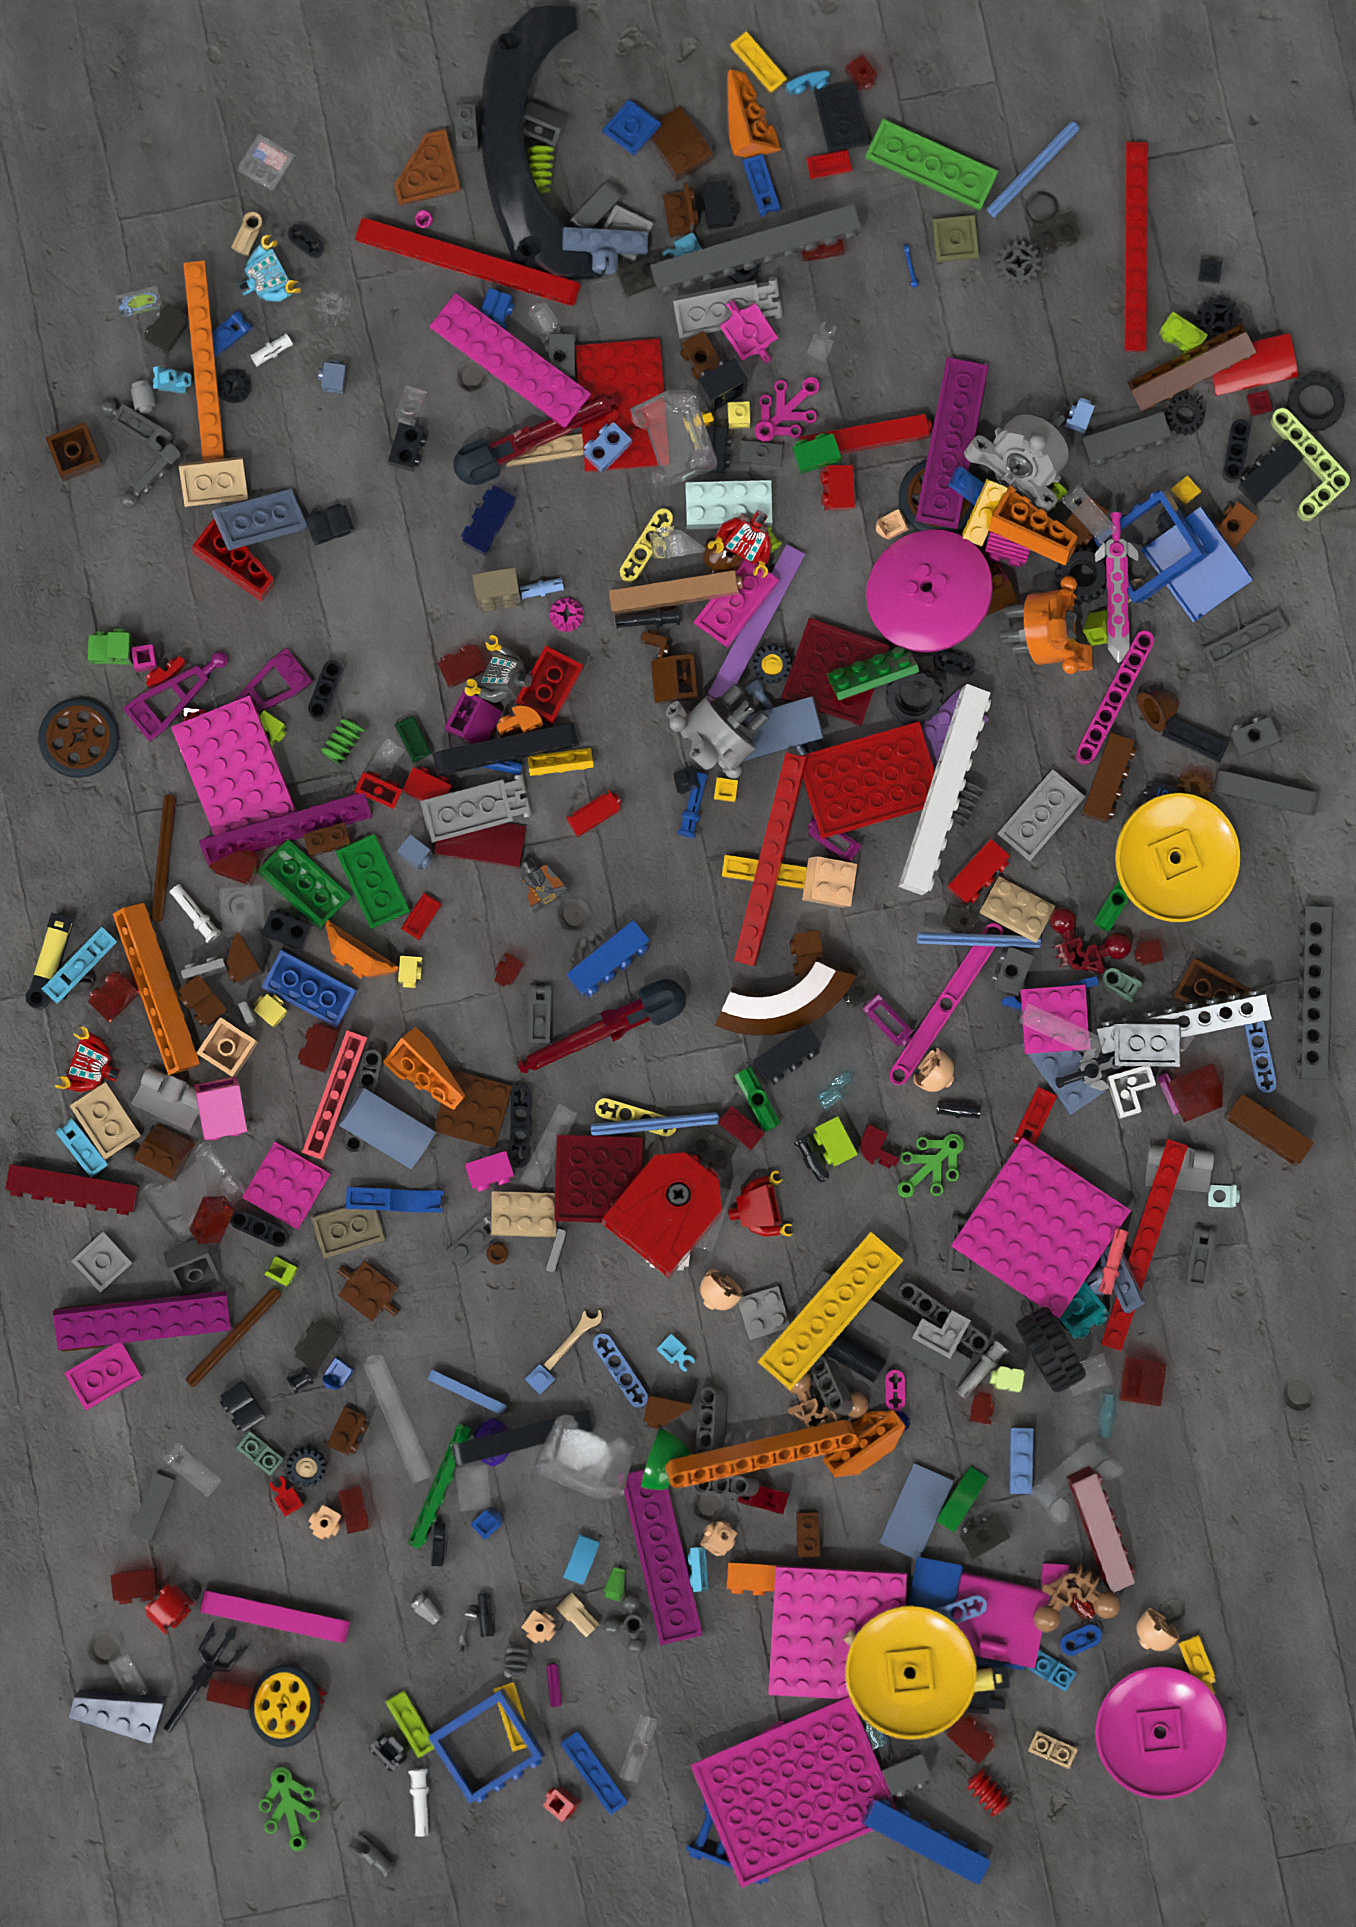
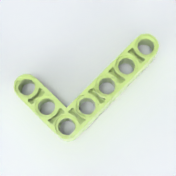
(1312, 461)

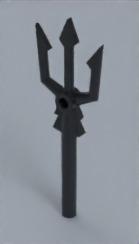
(205, 1672)

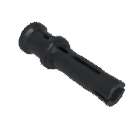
(658, 617)

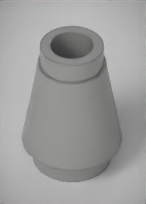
(425, 1608)

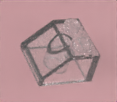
(673, 543)

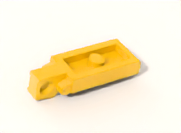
(1197, 1661)

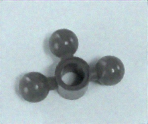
(613, 1626)

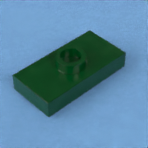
(413, 739)

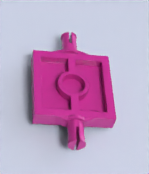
(748, 331)

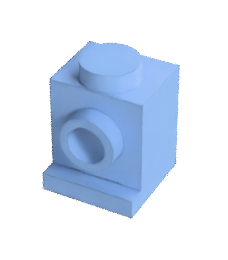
(1080, 415)

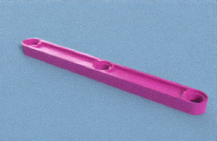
(937, 1016)

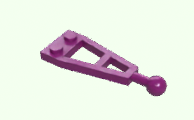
(290, 672)
(144, 717)

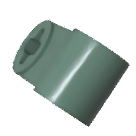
(1122, 984)

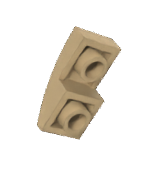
(1053, 1750)

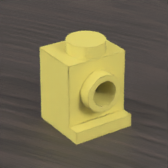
(409, 971)

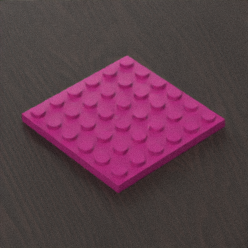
(1040, 1228)
(811, 1618)

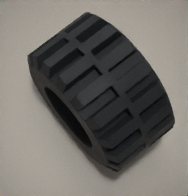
(1087, 558)

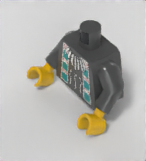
(502, 677)

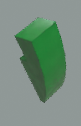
(961, 1499)

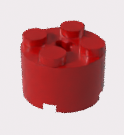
(169, 1608)

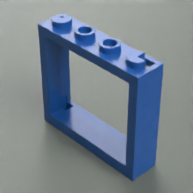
(1195, 556)
(522, 1728)

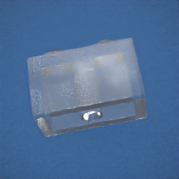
(543, 321)

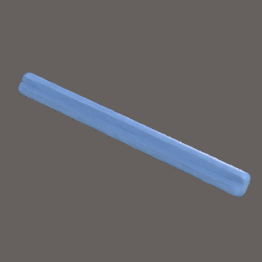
(1032, 169)
(976, 939)
(654, 1123)

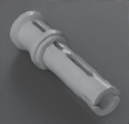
(988, 1362)

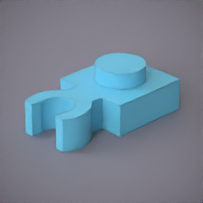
(684, 246)
(673, 1351)

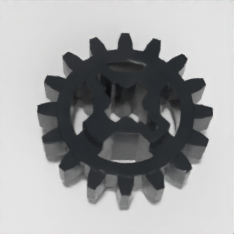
(1212, 312)

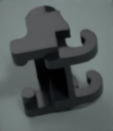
(389, 1750)

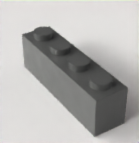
(1125, 439)

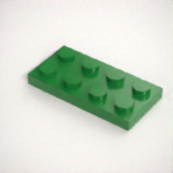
(872, 672)
(372, 881)

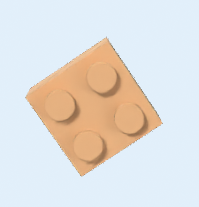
(829, 882)
(227, 1047)

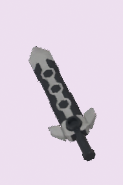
(1093, 1070)

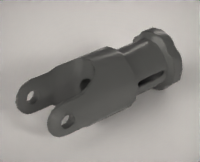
(375, 1858)

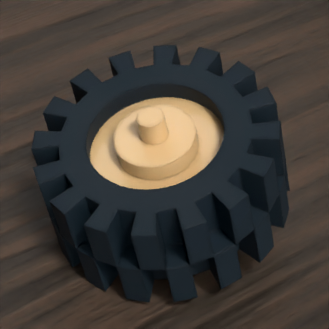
(306, 1466)

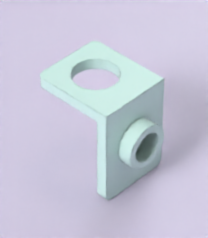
(1232, 1196)

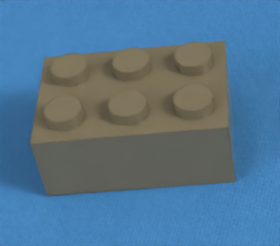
(496, 589)

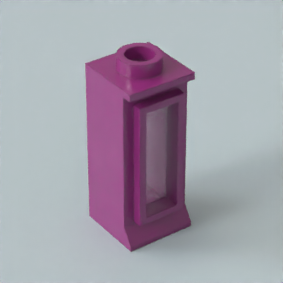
(839, 845)
(888, 1021)

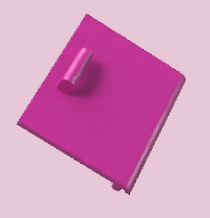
(1007, 1625)

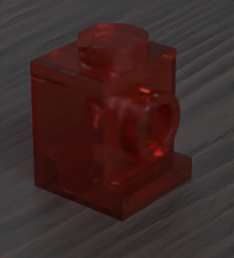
(508, 971)
(981, 1408)

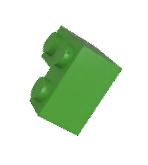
(110, 648)

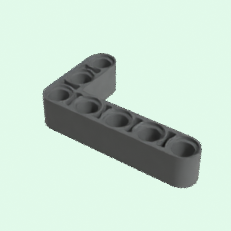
(716, 1430)

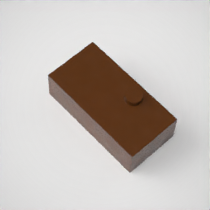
(1268, 1129)

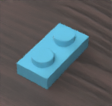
(699, 1574)

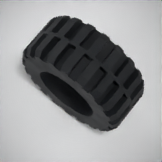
(1051, 1349)

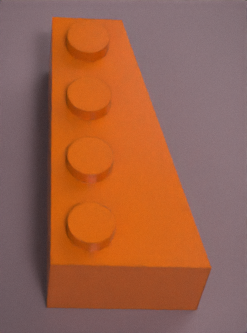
(1032, 528)

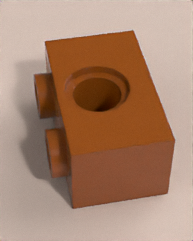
(1242, 518)

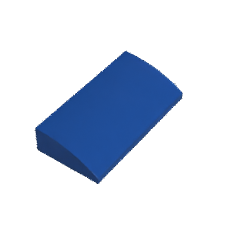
(310, 987)
(935, 1584)

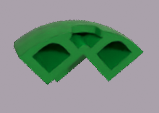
(664, 1449)

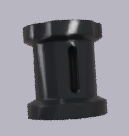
(300, 1380)

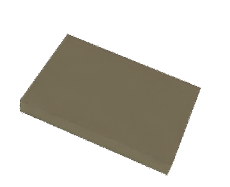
(347, 1230)

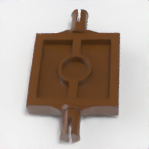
(368, 1291)

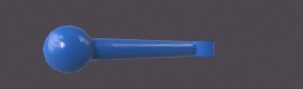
(914, 283)

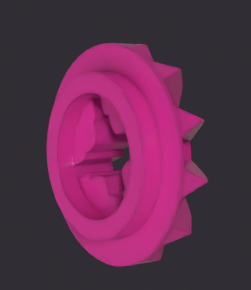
(558, 620)

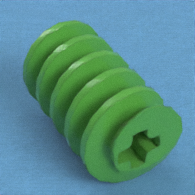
(342, 740)

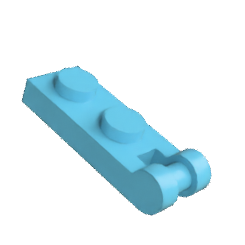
(82, 1148)

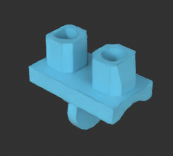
(171, 380)

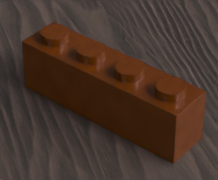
(1108, 778)

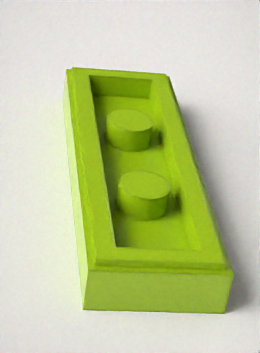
(410, 1723)

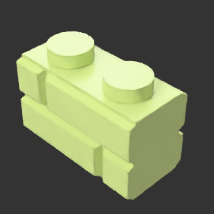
(1007, 1379)

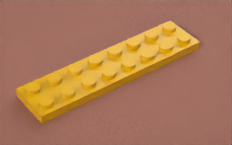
(830, 1311)

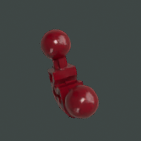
(1063, 922)

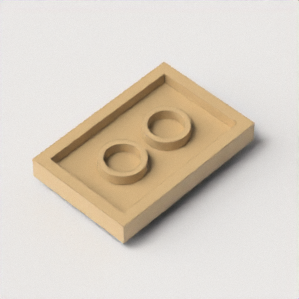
(213, 481)
(1017, 909)
(105, 1121)
(522, 1214)

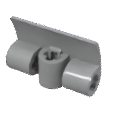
(167, 1098)
(1194, 1172)

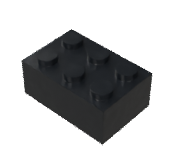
(722, 384)
(787, 1055)

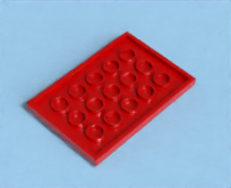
(634, 375)
(868, 780)

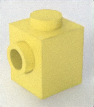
(270, 1009)

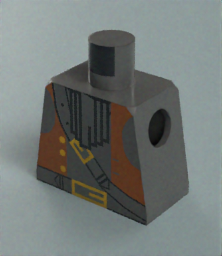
(541, 885)

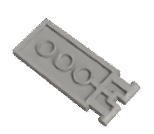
(708, 308)
(474, 808)

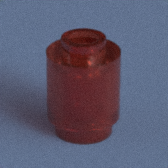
(1082, 1609)

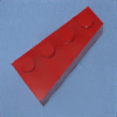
(234, 564)

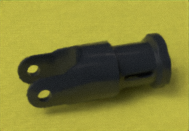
(812, 1158)

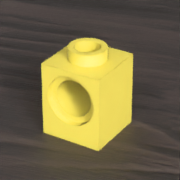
(738, 415)

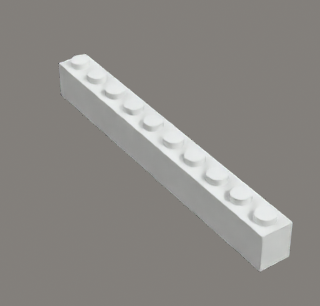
(944, 790)

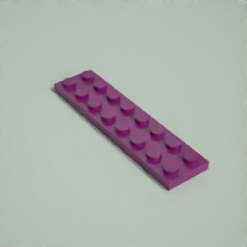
(951, 434)
(290, 826)
(141, 1320)
(662, 1561)

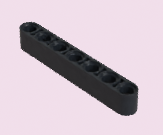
(505, 749)
(511, 1440)

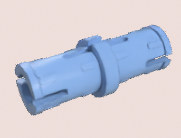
(541, 588)

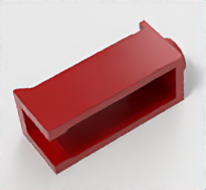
(594, 813)

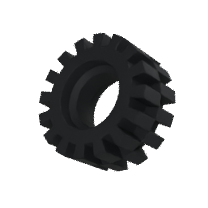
(1176, 424)

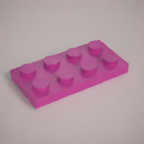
(727, 616)

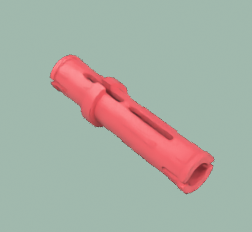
(1113, 1261)

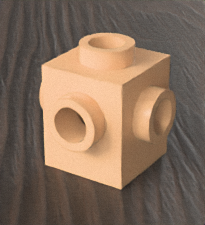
(333, 1522)
(718, 1538)
(531, 1623)

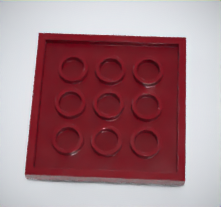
(821, 652)
(593, 1174)

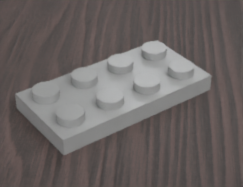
(1041, 815)

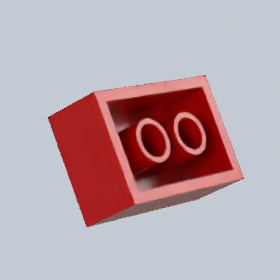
(551, 684)

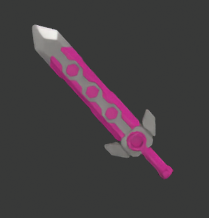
(1117, 588)

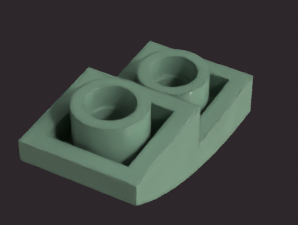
(259, 1453)

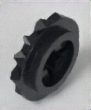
(235, 396)

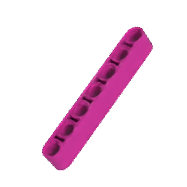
(1118, 688)
(274, 1616)

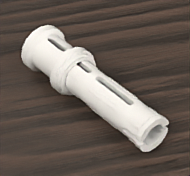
(201, 921)
(419, 1791)

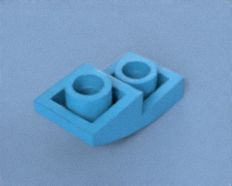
(814, 80)
(581, 1559)
(1053, 1671)

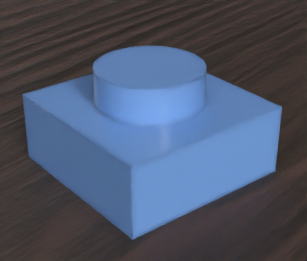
(539, 1378)

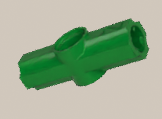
(1110, 910)
(750, 1086)

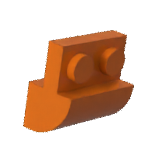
(524, 719)

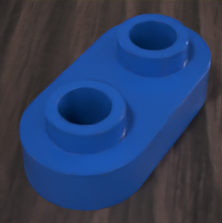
(1081, 1641)

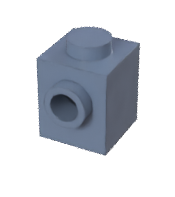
(333, 377)

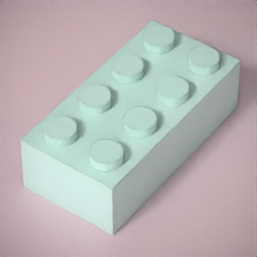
(716, 502)

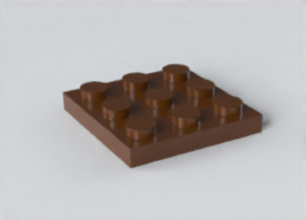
(479, 1113)

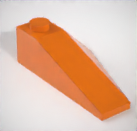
(747, 125)
(420, 1063)

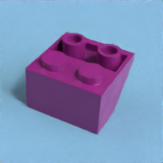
(472, 719)

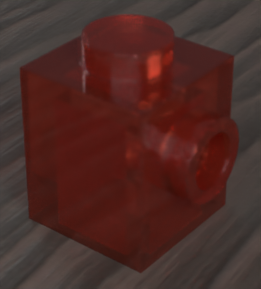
(861, 73)
(1148, 953)

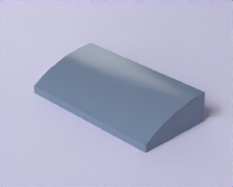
(386, 1128)

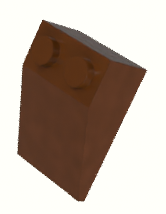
(680, 144)

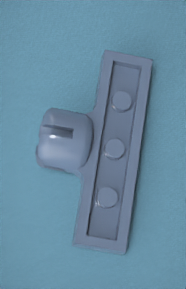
(604, 245)
(1124, 1286)

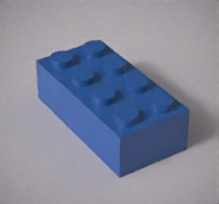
(609, 958)

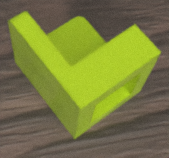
(1097, 628)
(281, 1271)

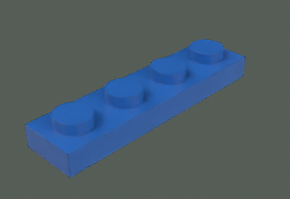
(594, 1773)

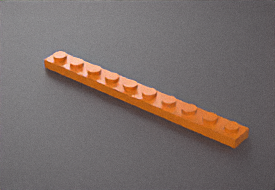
(204, 360)

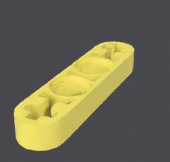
(642, 543)
(637, 1113)

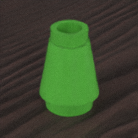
(615, 1585)

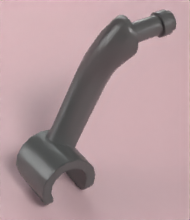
(471, 1614)

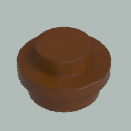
(497, 1253)

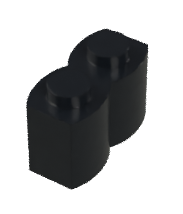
(329, 524)
(242, 1406)

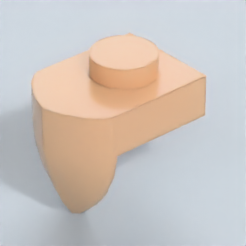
(891, 525)

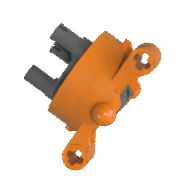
(1049, 629)

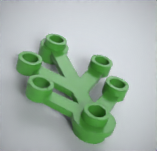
(932, 1162)
(288, 1805)

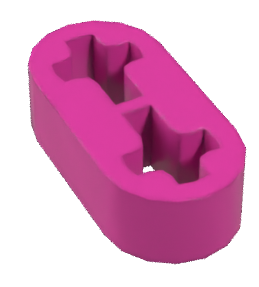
(900, 1390)

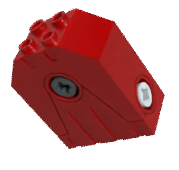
(656, 1223)

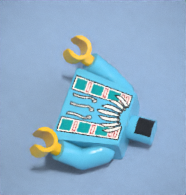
(267, 274)

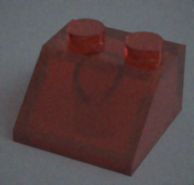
(238, 867)
(1197, 1092)

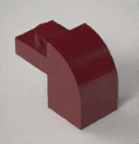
(871, 1148)
(766, 1499)

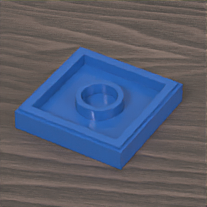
(631, 127)

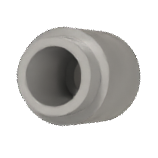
(143, 396)

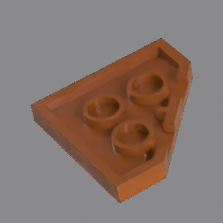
(428, 171)

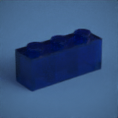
(488, 520)

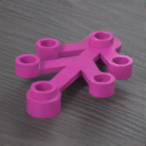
(784, 412)

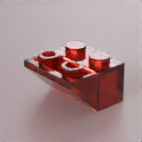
(113, 996)
(1142, 1382)

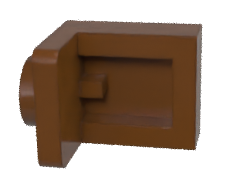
(654, 639)

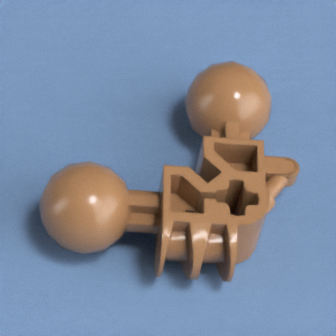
(809, 1405)
(1105, 1604)

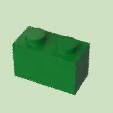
(816, 453)

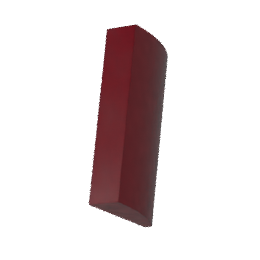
(492, 845)

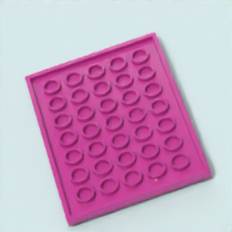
(792, 1791)

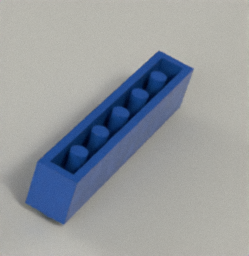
(926, 1841)

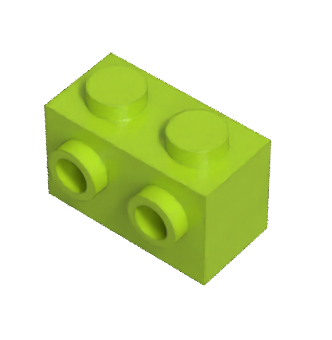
(1182, 333)
(835, 1142)

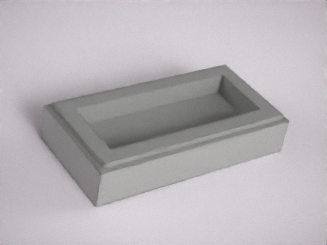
(248, 1014)
(556, 1250)

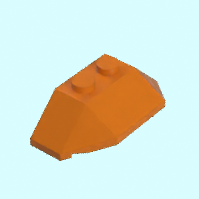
(356, 954)
(877, 1436)

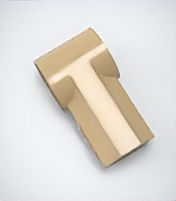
(247, 236)
(575, 1612)

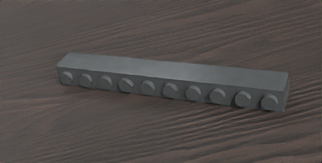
(755, 249)

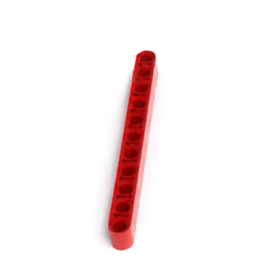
(467, 262)

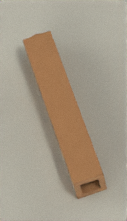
(675, 592)

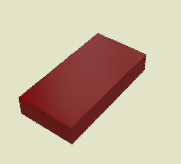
(829, 164)
(421, 916)

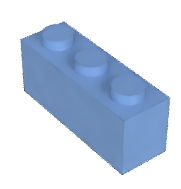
(1020, 1460)

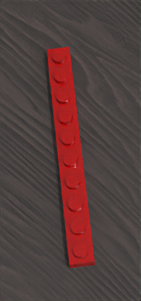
(1135, 247)
(770, 859)
(1146, 1237)

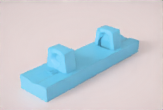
(79, 965)

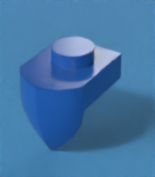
(337, 1374)
(487, 1522)

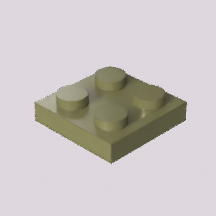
(955, 238)

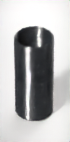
(851, 1352)

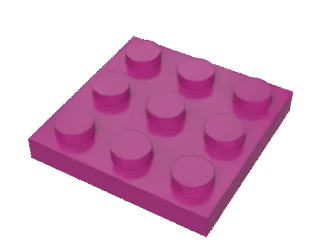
(1062, 1001)
(286, 1185)

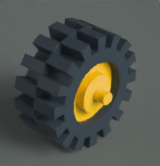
(771, 664)

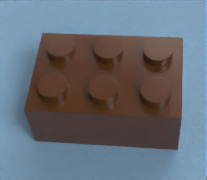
(1205, 982)

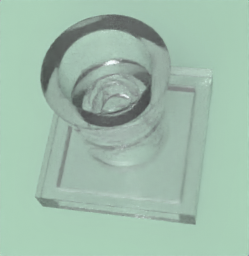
(249, 918)

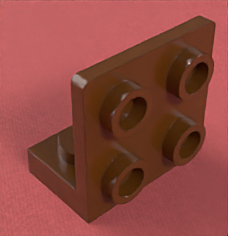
(679, 212)
(347, 1431)

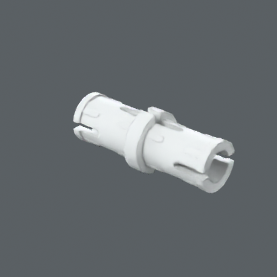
(271, 349)

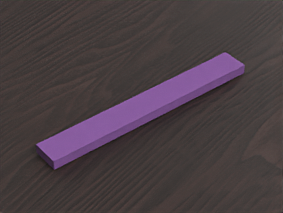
(753, 631)

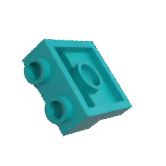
(1083, 1312)

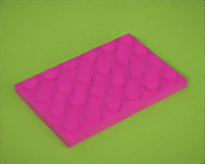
(233, 766)

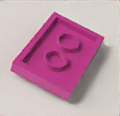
(103, 1375)

